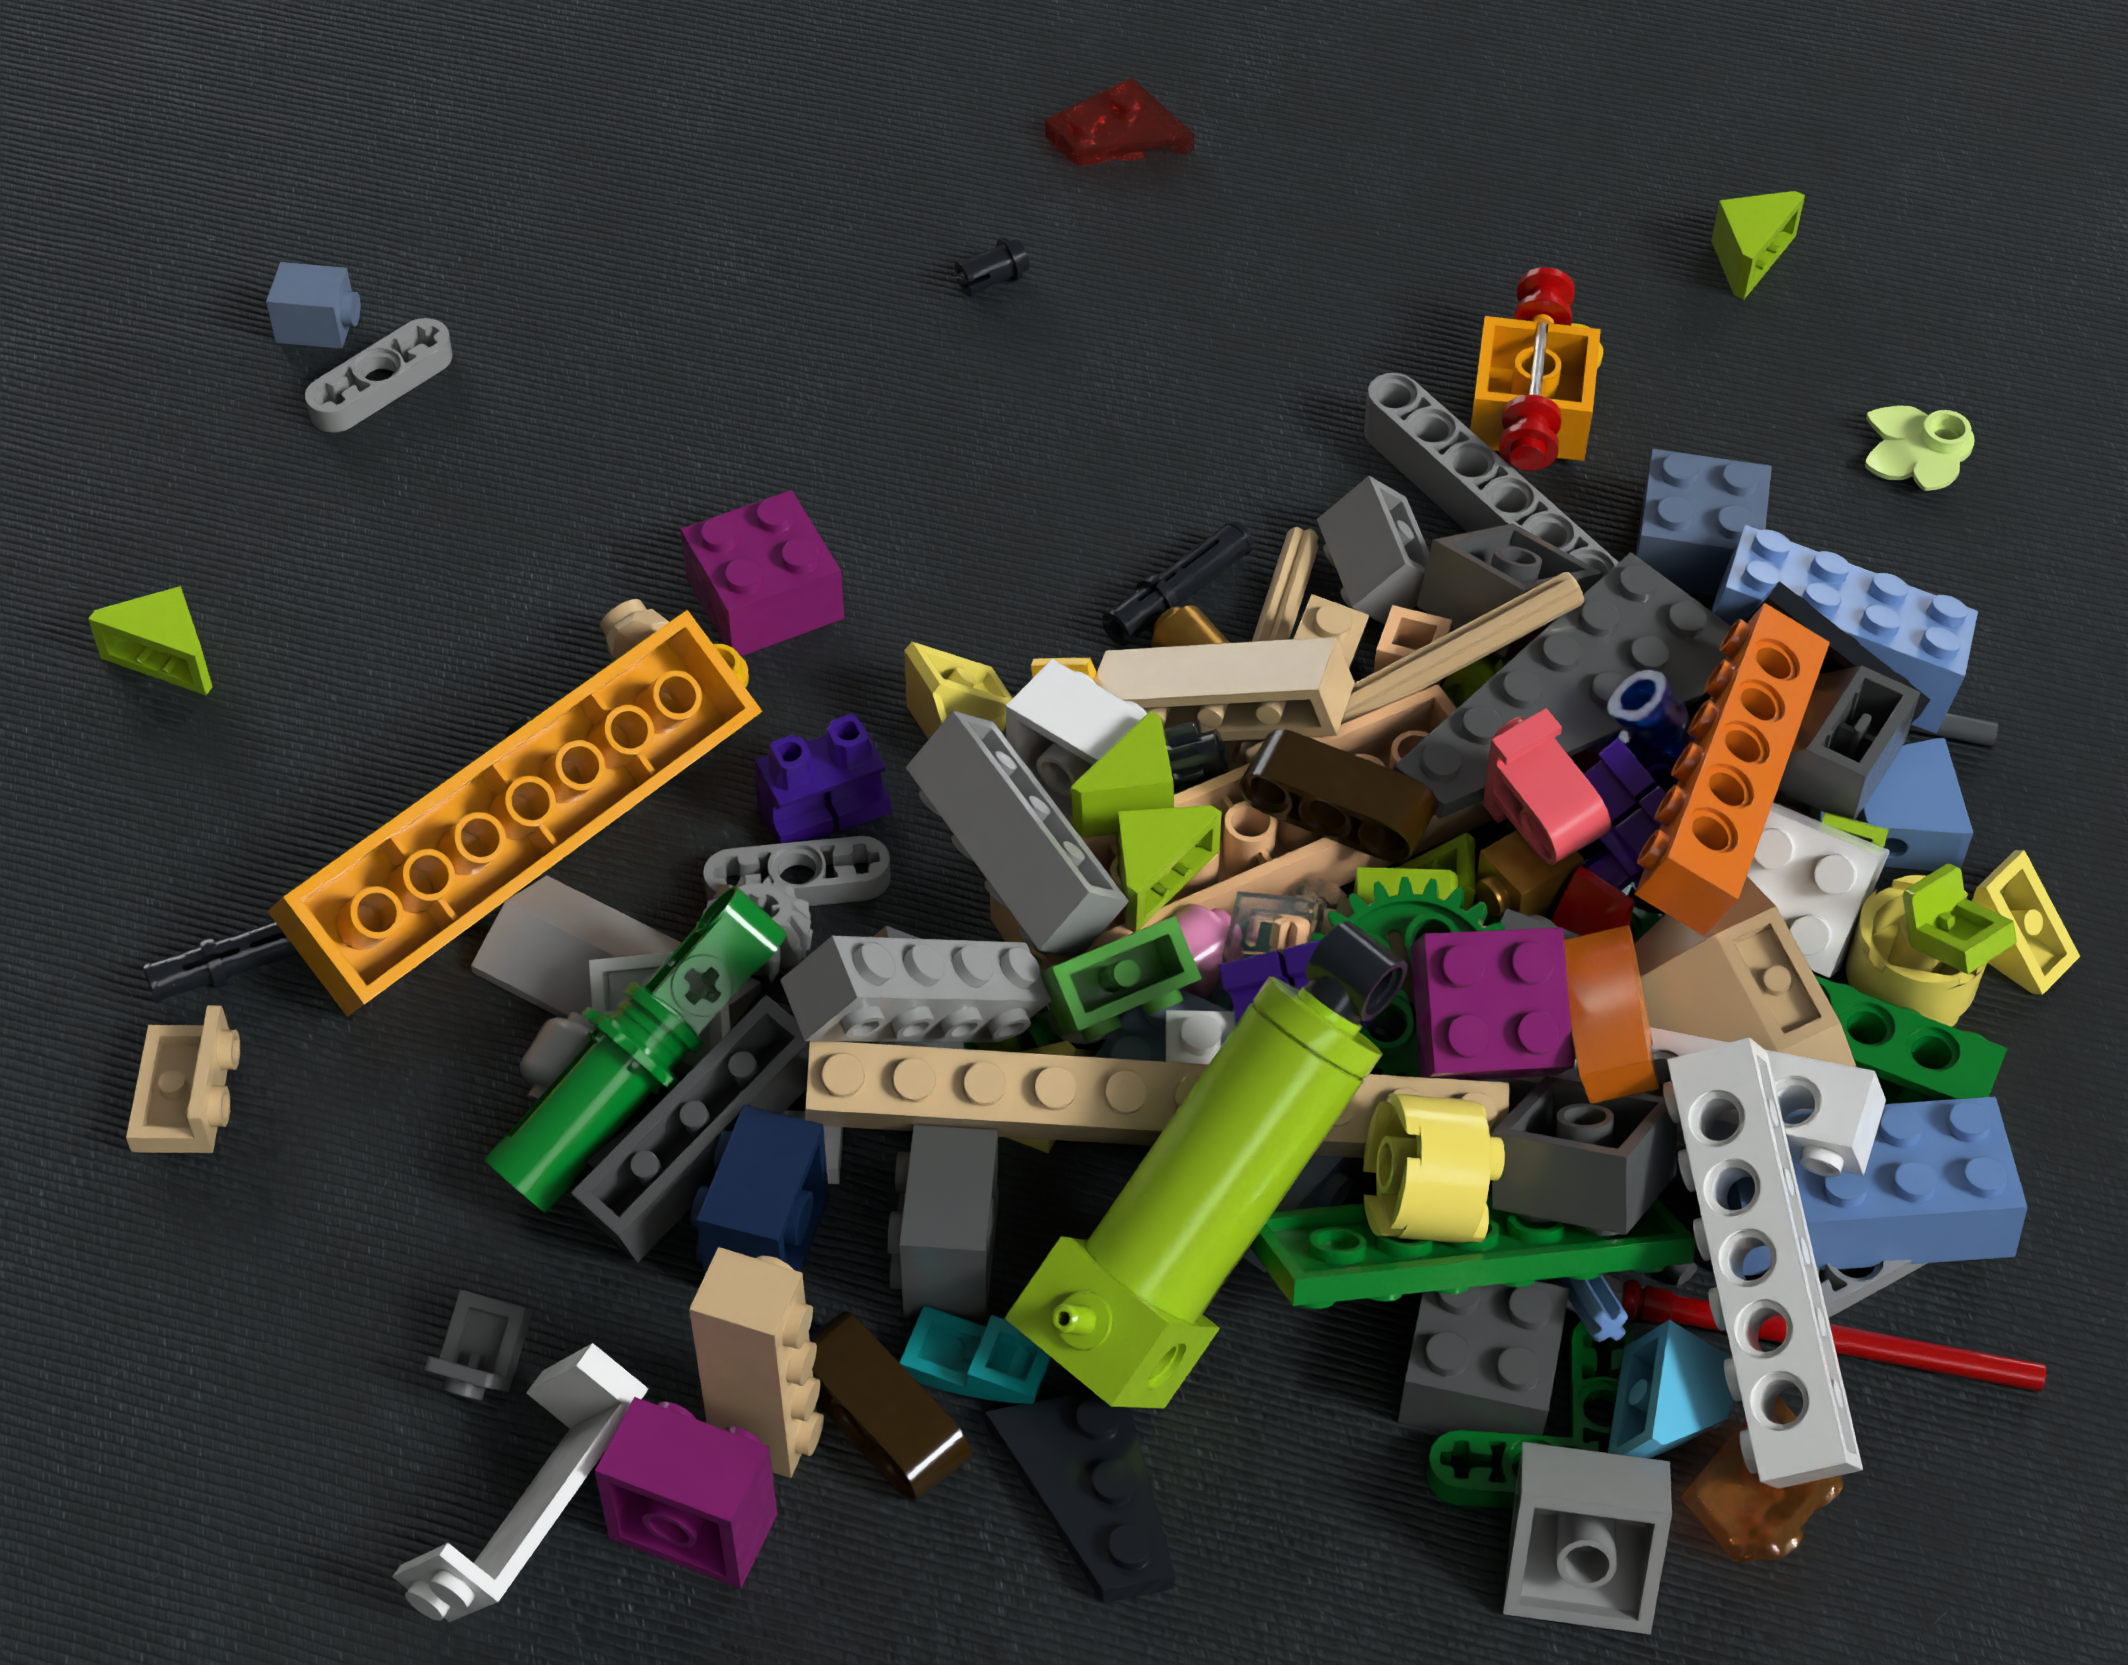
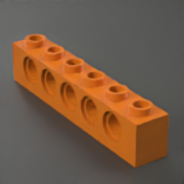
(1730, 769)

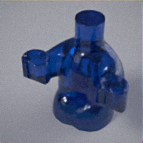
(1651, 715)

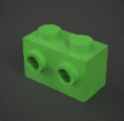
(1123, 974)

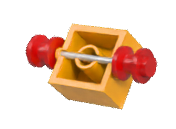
(1536, 376)

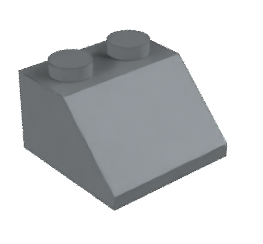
(1587, 1537)

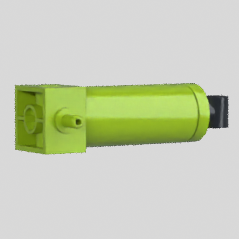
(1134, 1294)

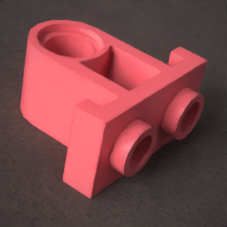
(1542, 789)

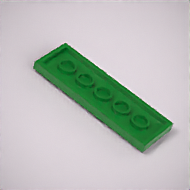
(1336, 1257)

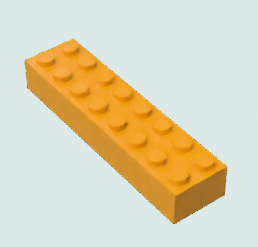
(513, 813)

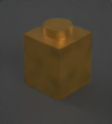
(1517, 878)

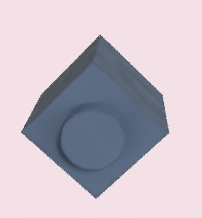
(312, 305)

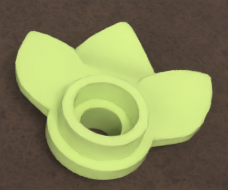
(1919, 445)

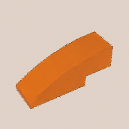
(1609, 1016)

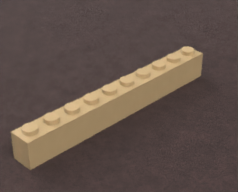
(1059, 1094)

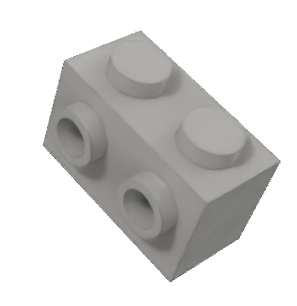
(1375, 549)

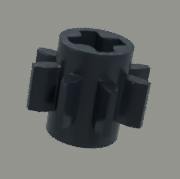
(1194, 754)

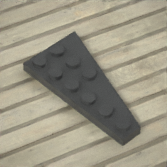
(1572, 668)

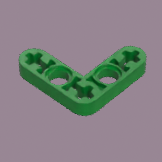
(1480, 1447)

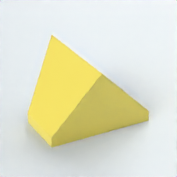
(949, 683)
(2043, 943)

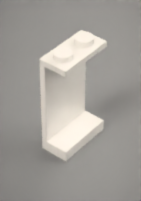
(590, 1398)

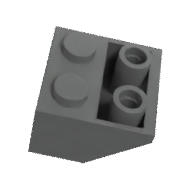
(1848, 739)

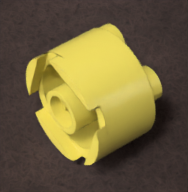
(1893, 971)
(1431, 1169)

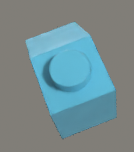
(1668, 1392)

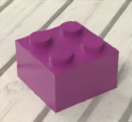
(763, 573)
(1492, 1004)
(687, 1490)

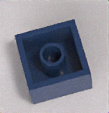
(765, 1189)

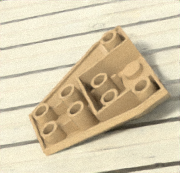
(1739, 983)

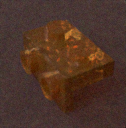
(1751, 1516)

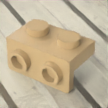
(183, 1087)

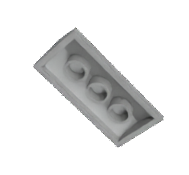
(545, 946)

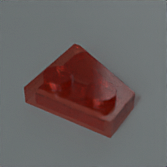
(1116, 126)

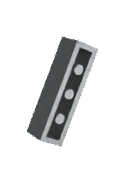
(671, 1153)

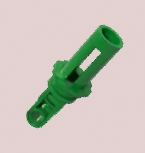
(634, 1050)

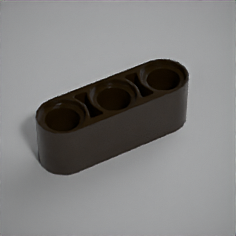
(1338, 795)
(884, 1409)

